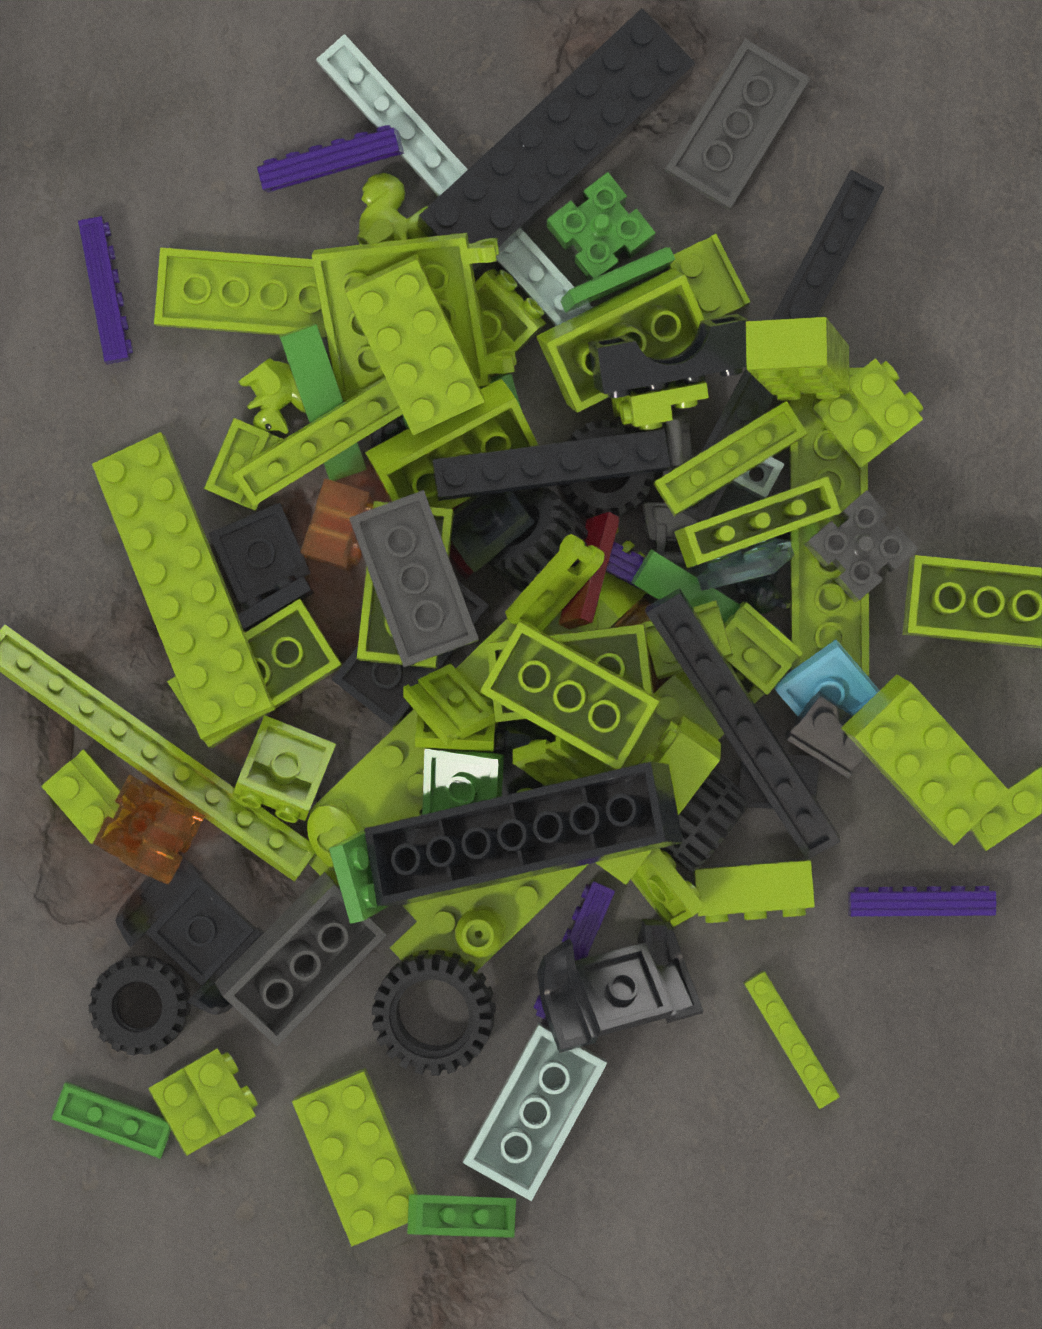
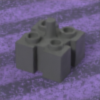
(861, 546)

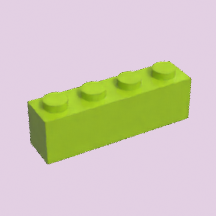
(757, 522)

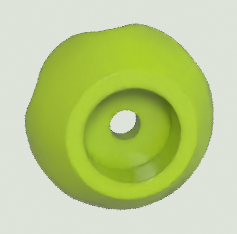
(486, 923)

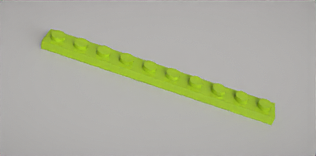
(152, 754)

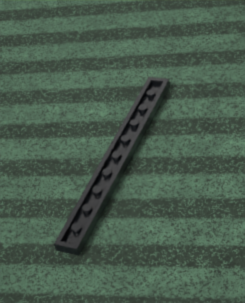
(802, 300)

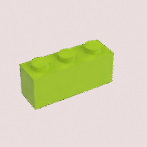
(755, 890)

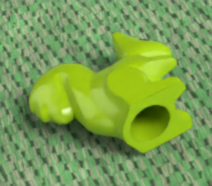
(380, 218)
(273, 391)

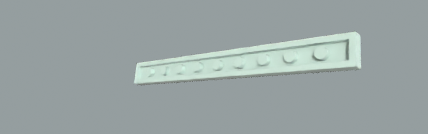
(439, 168)

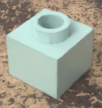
(761, 489)

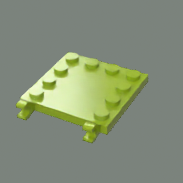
(450, 271)

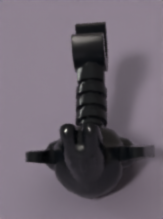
(763, 593)

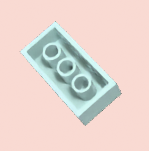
(534, 1113)

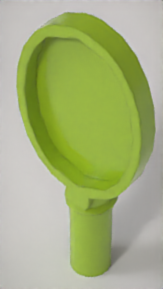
(328, 827)

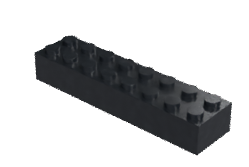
(562, 137)
(524, 834)

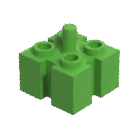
(600, 228)

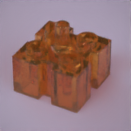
(330, 533)
(149, 829)

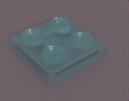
(741, 566)

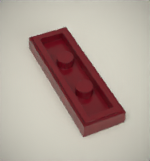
(582, 606)

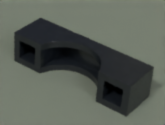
(716, 348)

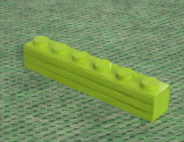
(791, 1039)

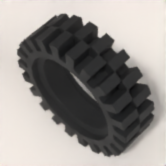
(420, 1054)

